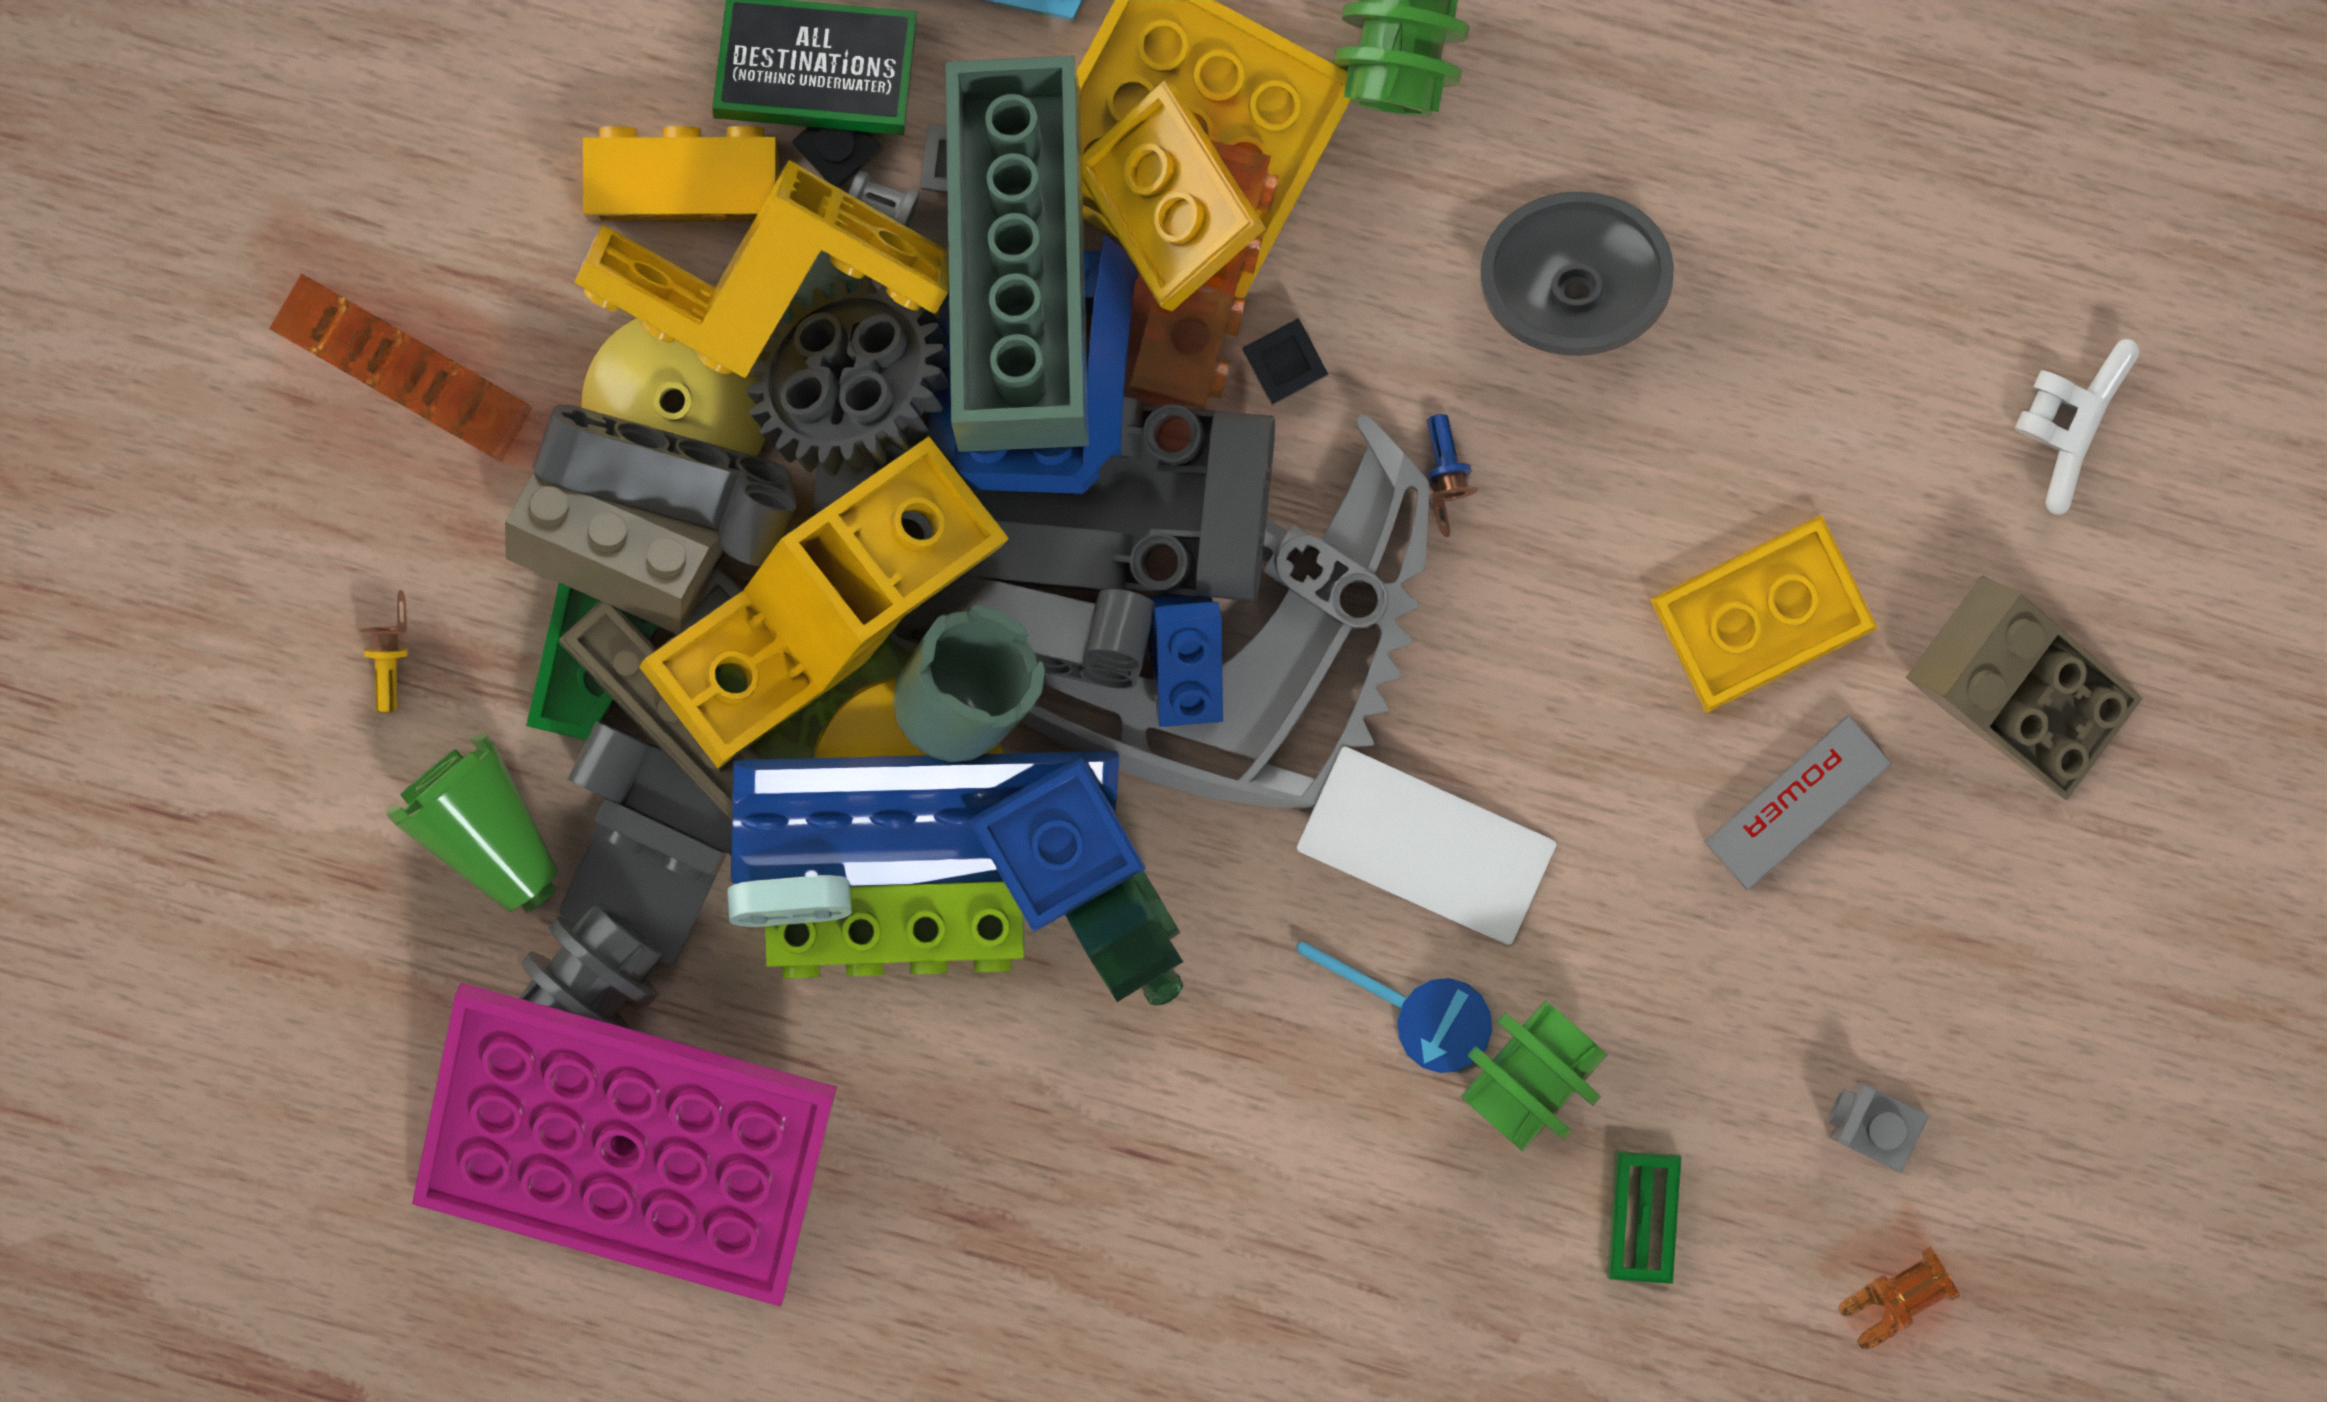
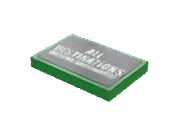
(815, 65)

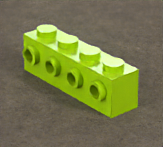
(906, 925)

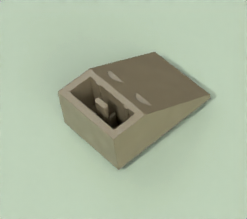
(2024, 686)

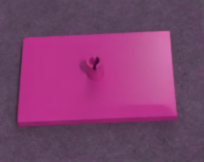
(622, 1144)

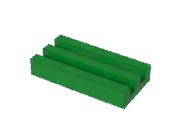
(1647, 1162)

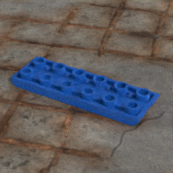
(881, 814)

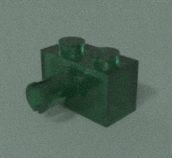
(1130, 940)

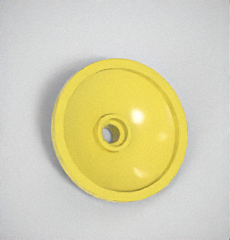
(638, 369)

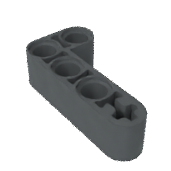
(671, 476)
(1070, 636)
(648, 781)

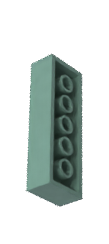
(1016, 254)

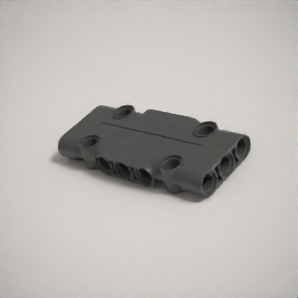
(1197, 500)

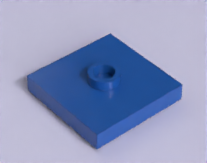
(1057, 843)

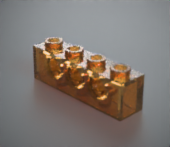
(401, 367)
(1186, 378)

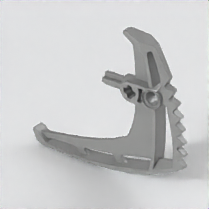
(1287, 660)

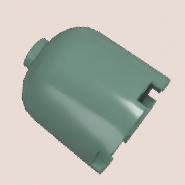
(967, 684)

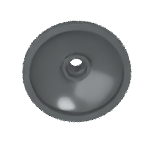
(1577, 248)

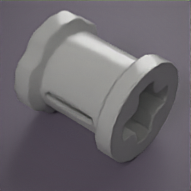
(887, 200)

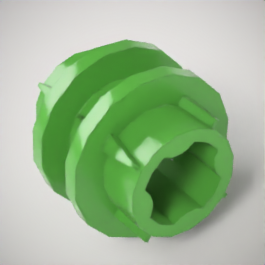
(1395, 78)
(1534, 1075)

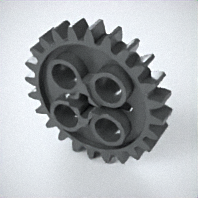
(848, 378)

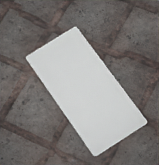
(1426, 845)

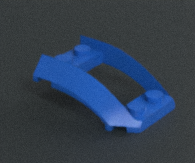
(1109, 300)

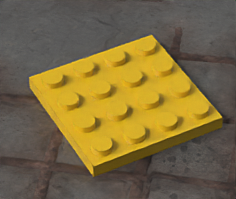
(1235, 78)

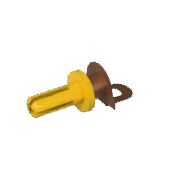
(385, 655)

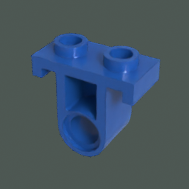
(1187, 659)

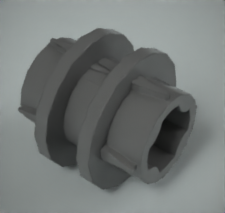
(596, 968)

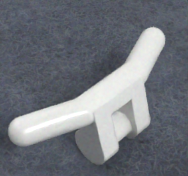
(2090, 410)

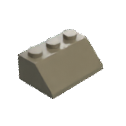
(613, 551)

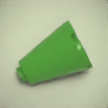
(479, 826)

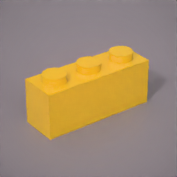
(678, 174)

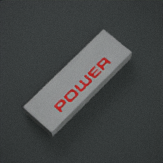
(1797, 802)

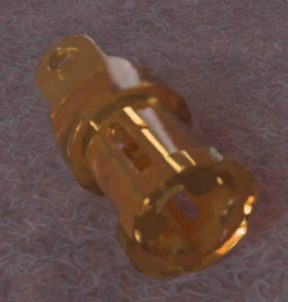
(1902, 1297)

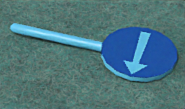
(1435, 1021)

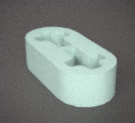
(789, 901)

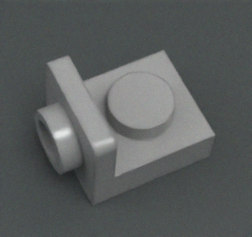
(1876, 1125)

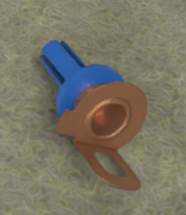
(1448, 471)

